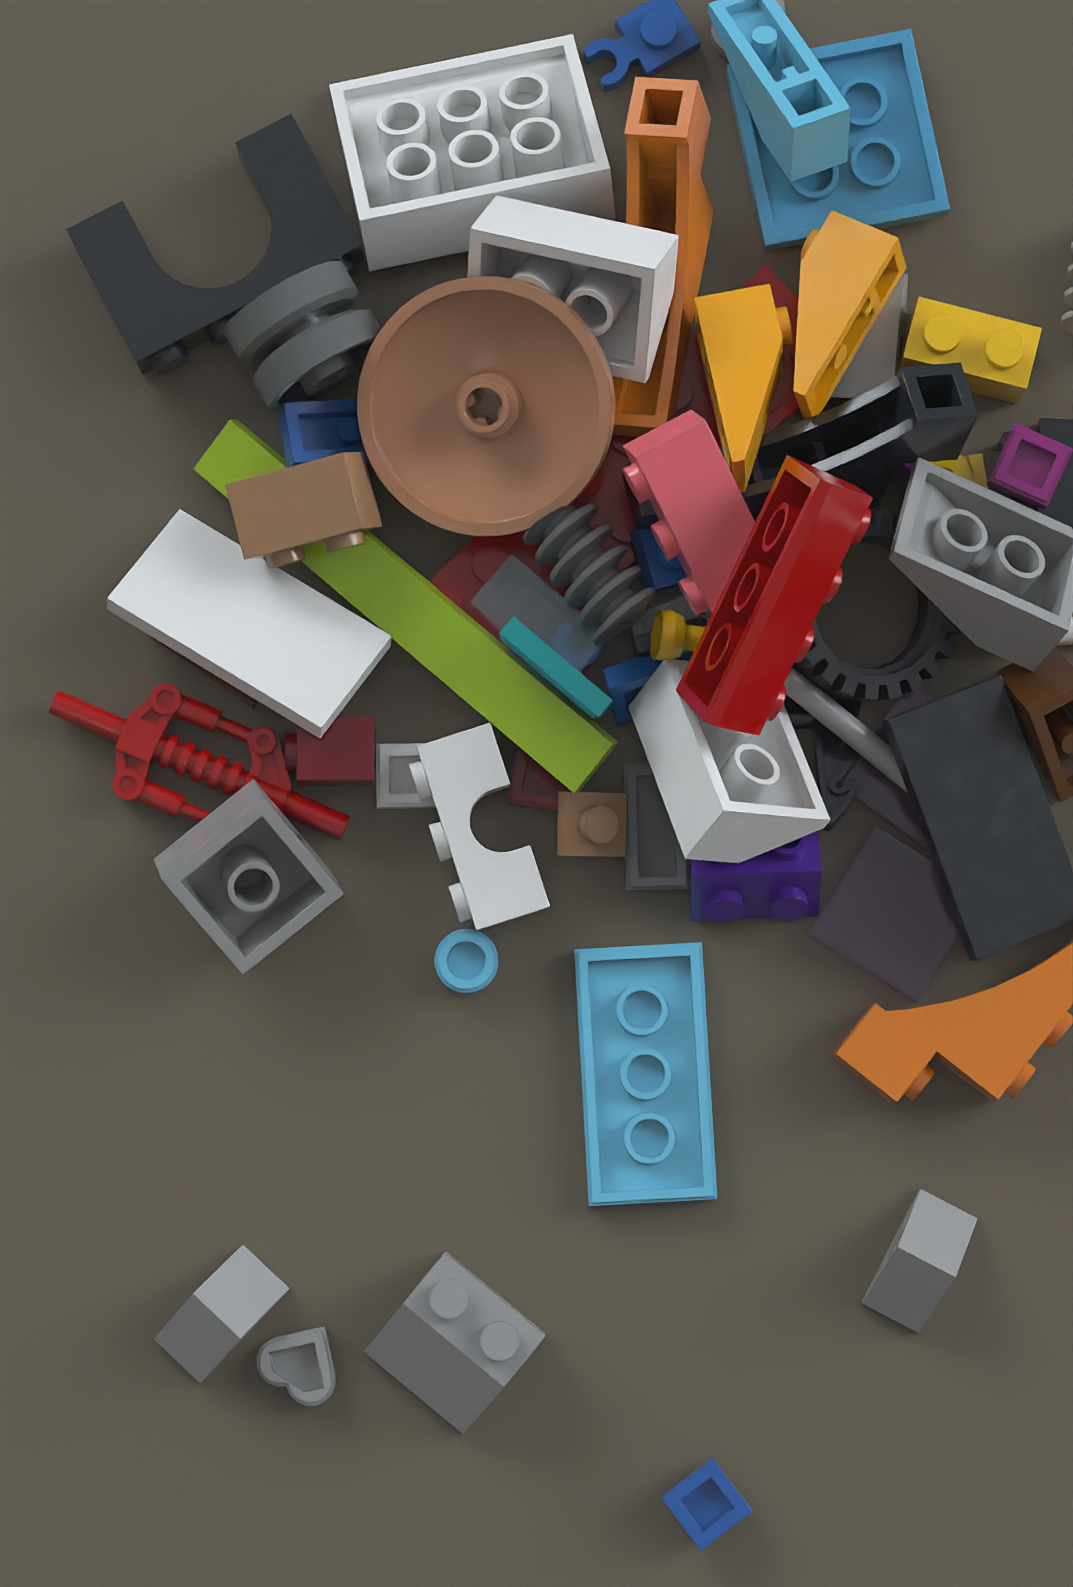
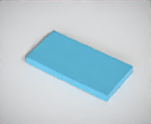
(645, 1074)

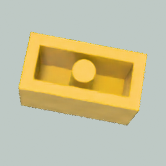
(991, 349)

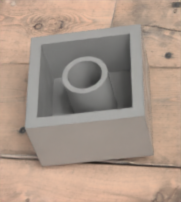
(247, 876)

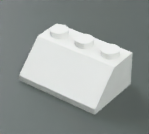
(601, 268)
(721, 786)

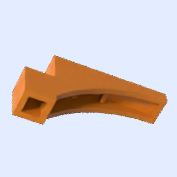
(666, 193)
(977, 1037)

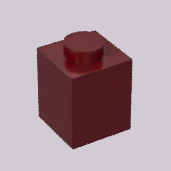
(339, 758)

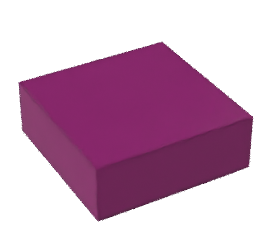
(1030, 466)

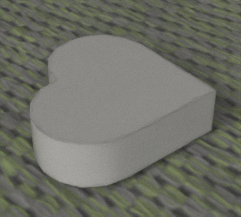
(301, 1364)

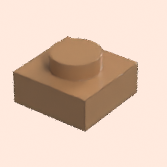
(591, 824)

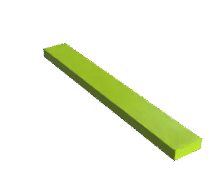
(435, 631)

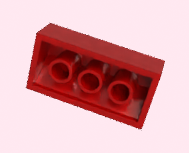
(774, 598)

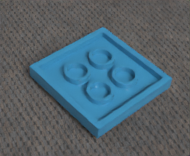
(892, 149)

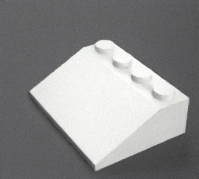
(452, 134)

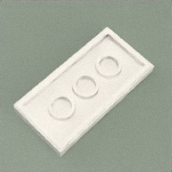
(249, 623)

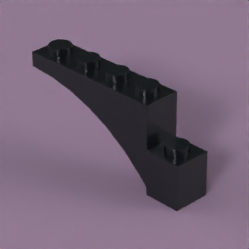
(862, 441)

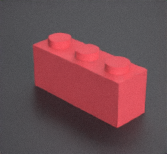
(695, 501)

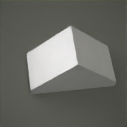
(921, 1261)
(221, 1313)

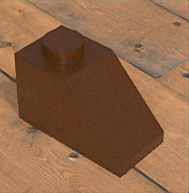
(1046, 716)

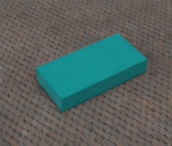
(555, 669)

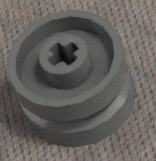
(303, 335)

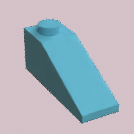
(784, 86)

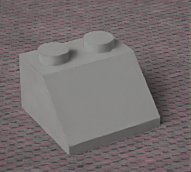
(455, 1342)

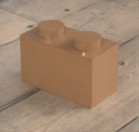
(304, 507)

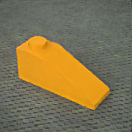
(842, 289)
(743, 362)

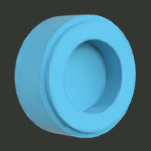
(466, 961)

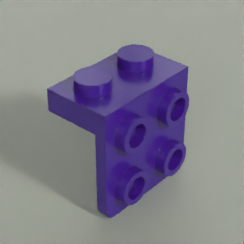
(770, 885)

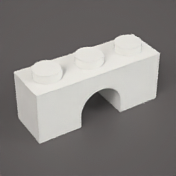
(457, 775)

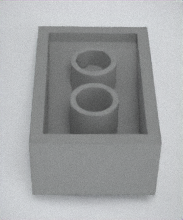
(986, 563)

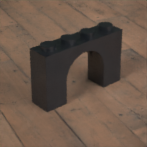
(168, 318)

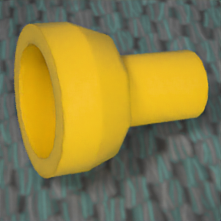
(672, 635)

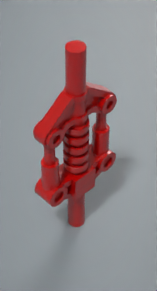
(143, 740)

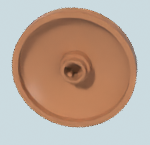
(485, 405)

